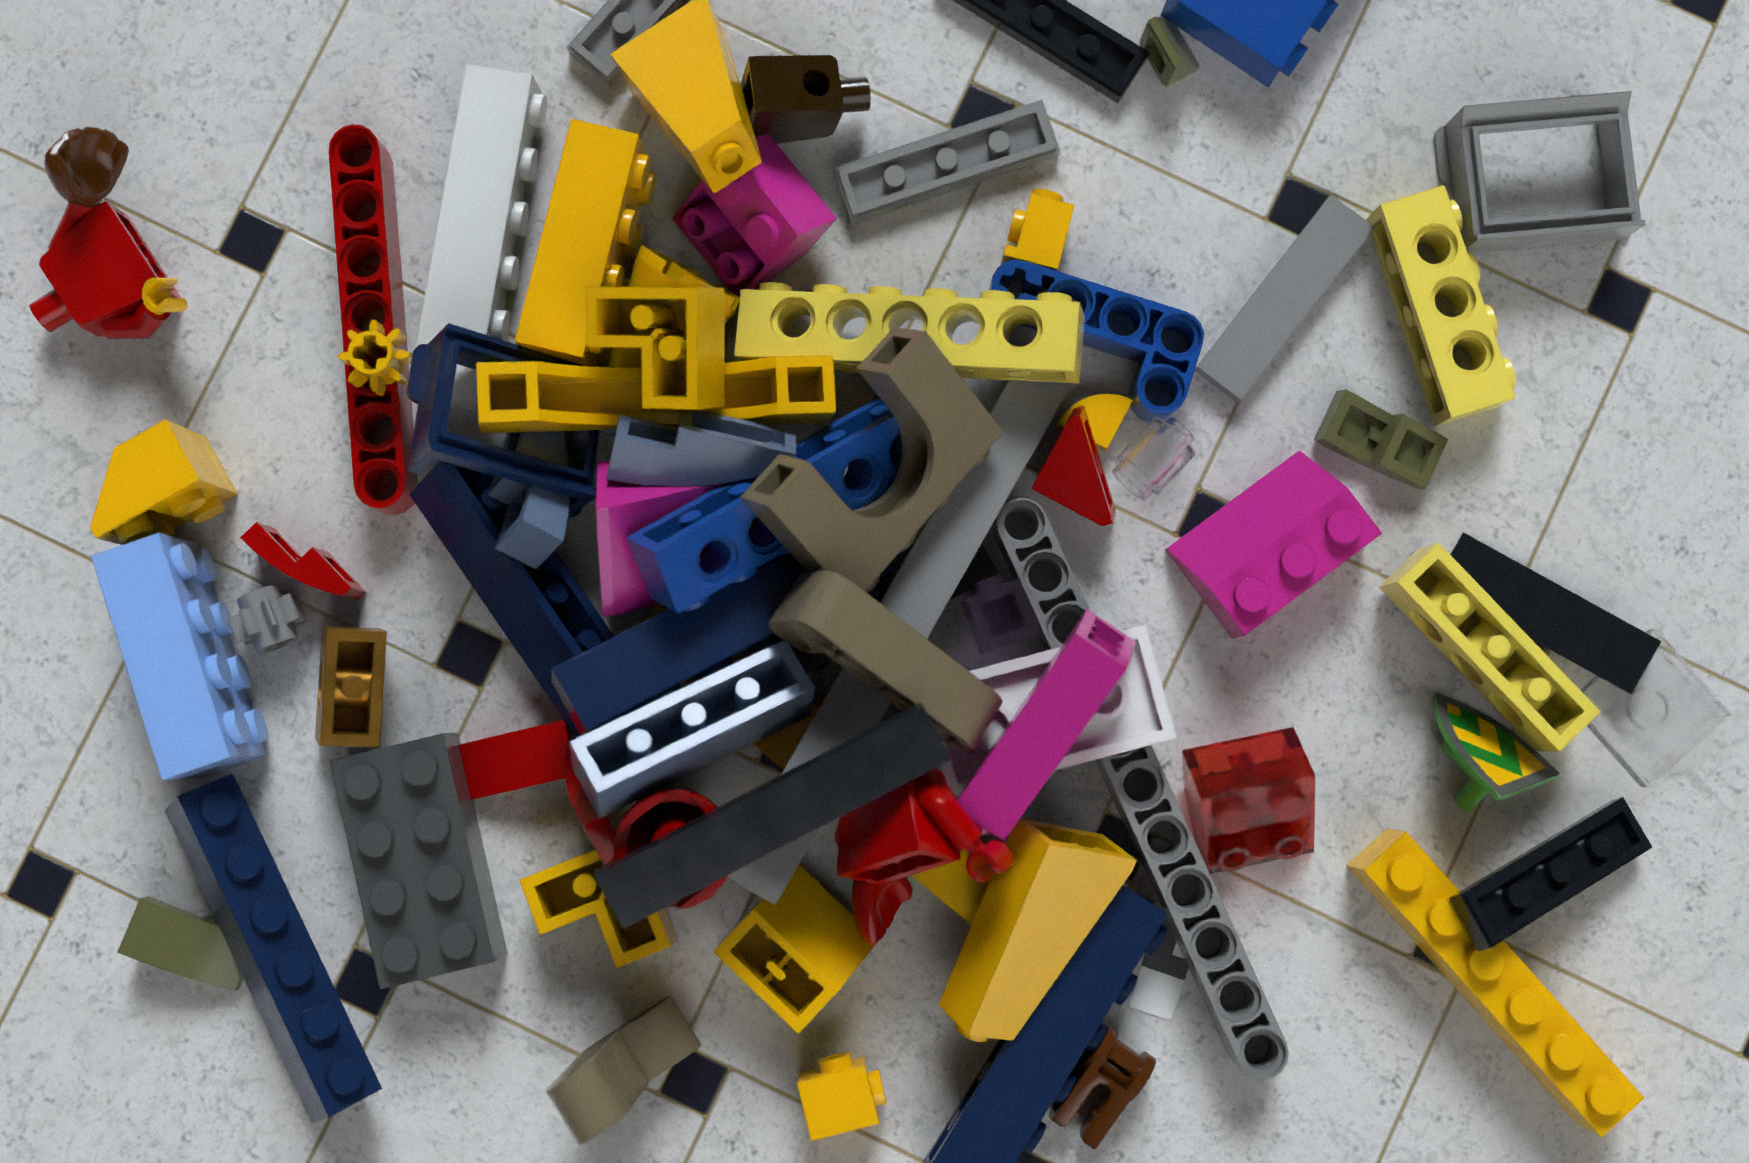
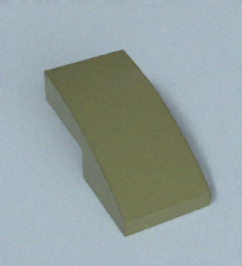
(1380, 440)
(180, 944)

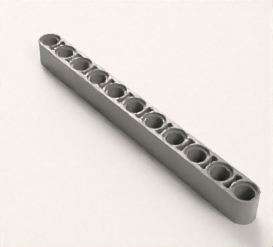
(921, 593)
(1183, 856)

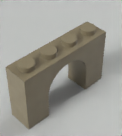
(942, 439)

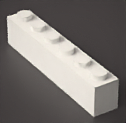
(482, 211)

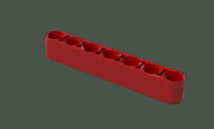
(360, 297)

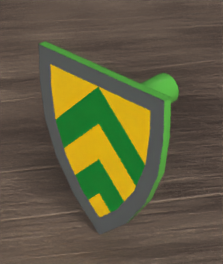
(1488, 754)

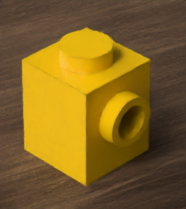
(840, 1095)

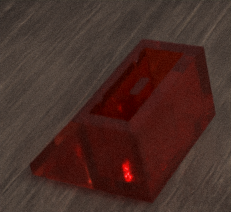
(1250, 800)

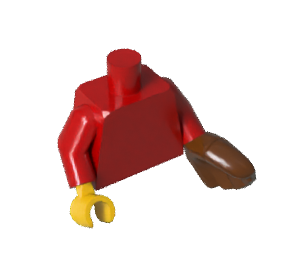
(97, 256)

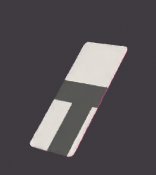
(1161, 978)

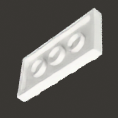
(1128, 719)

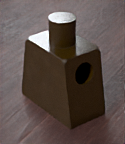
(800, 96)

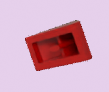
(1075, 472)

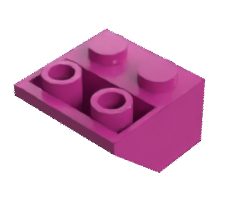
(755, 222)

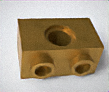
(350, 686)

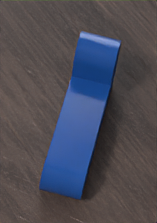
(1143, 346)

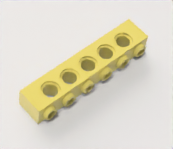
(1050, 357)

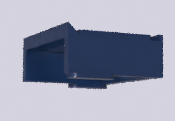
(432, 388)

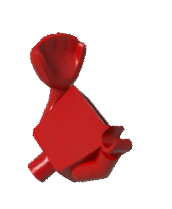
(905, 835)

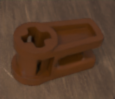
(1122, 1081)

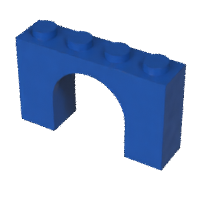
(1252, 34)

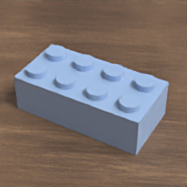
(180, 656)

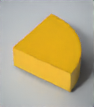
(1104, 414)

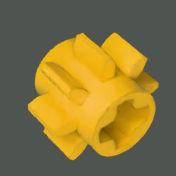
(366, 346)

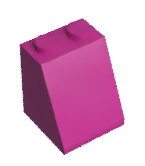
(620, 512)

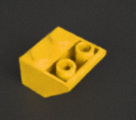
(160, 485)
(795, 950)

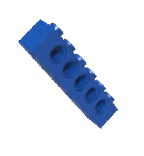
(671, 546)

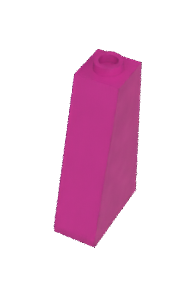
(1046, 724)

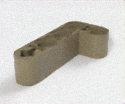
(885, 653)
(617, 1068)

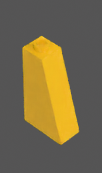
(693, 92)
(1031, 926)

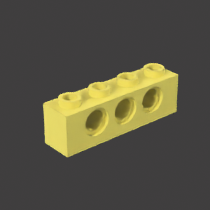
(1430, 335)
(1489, 649)

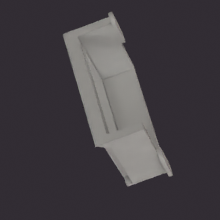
(1462, 168)

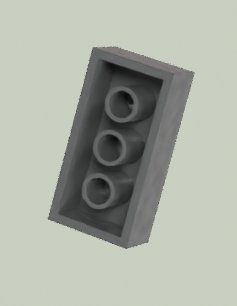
(418, 860)

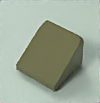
(1168, 51)

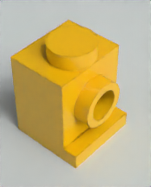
(1039, 230)

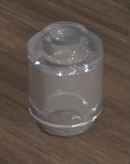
(1154, 457)

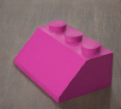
(1272, 543)

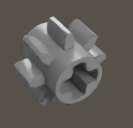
(267, 619)

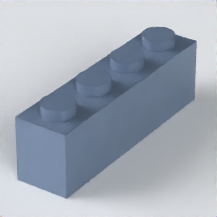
(691, 728)

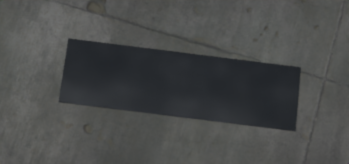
(1559, 617)

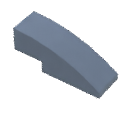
(697, 452)
(534, 516)

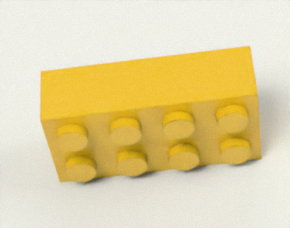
(586, 238)

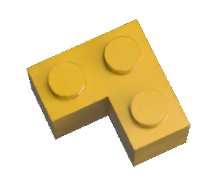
(678, 339)
(571, 893)

